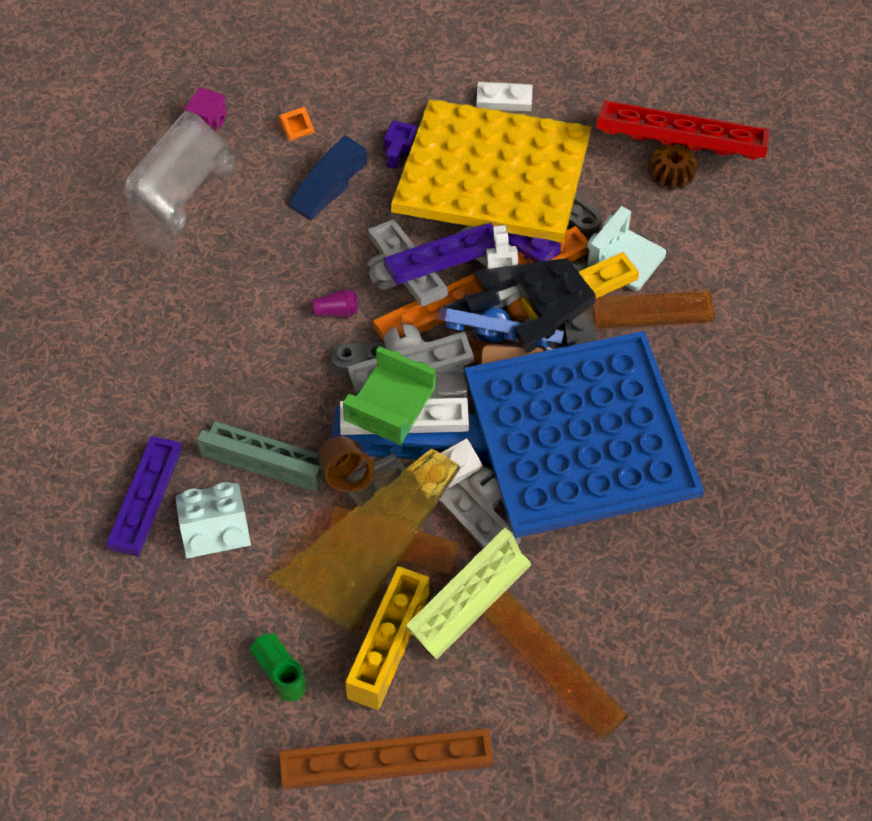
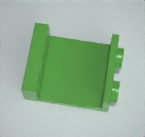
(391, 396)

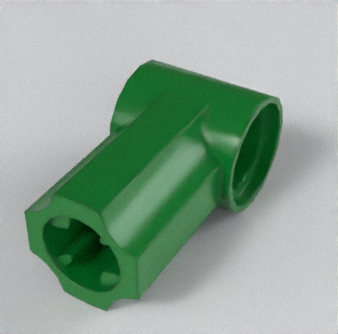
(278, 666)

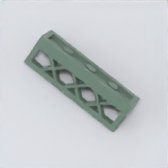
(261, 460)

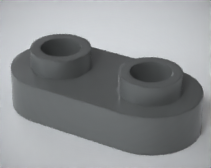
(582, 213)
(358, 353)

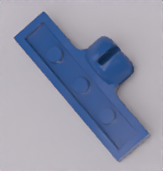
(490, 325)

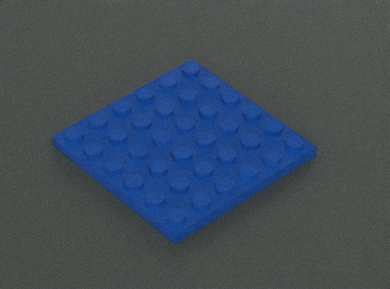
(581, 434)

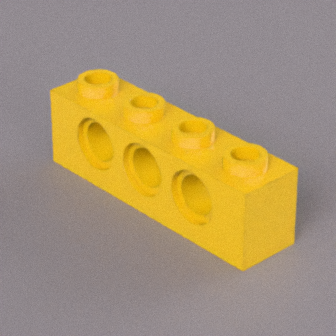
(387, 638)

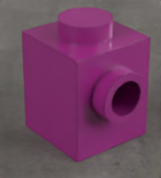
(209, 106)

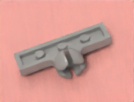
(391, 240)
(438, 354)
(473, 506)

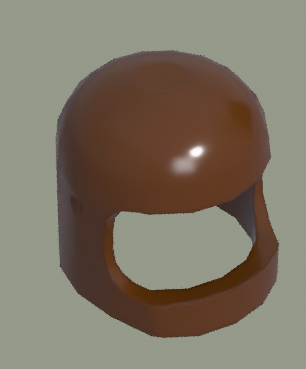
(339, 459)

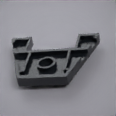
(549, 287)

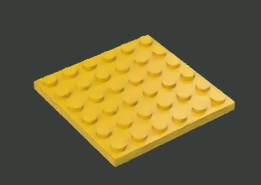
(493, 169)

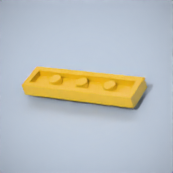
(602, 277)

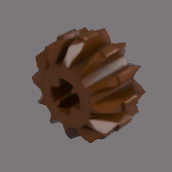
(673, 166)

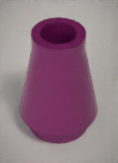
(337, 304)

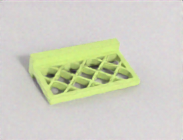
(469, 594)

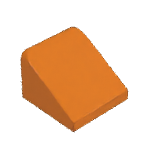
(296, 124)

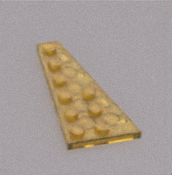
(361, 549)

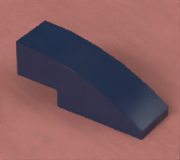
(329, 177)

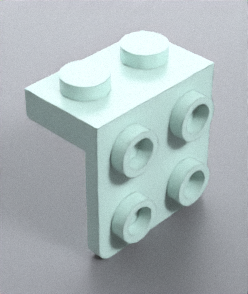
(617, 238)
(212, 519)

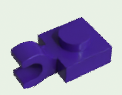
(398, 140)

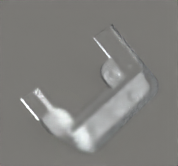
(170, 177)

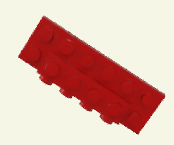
(683, 129)

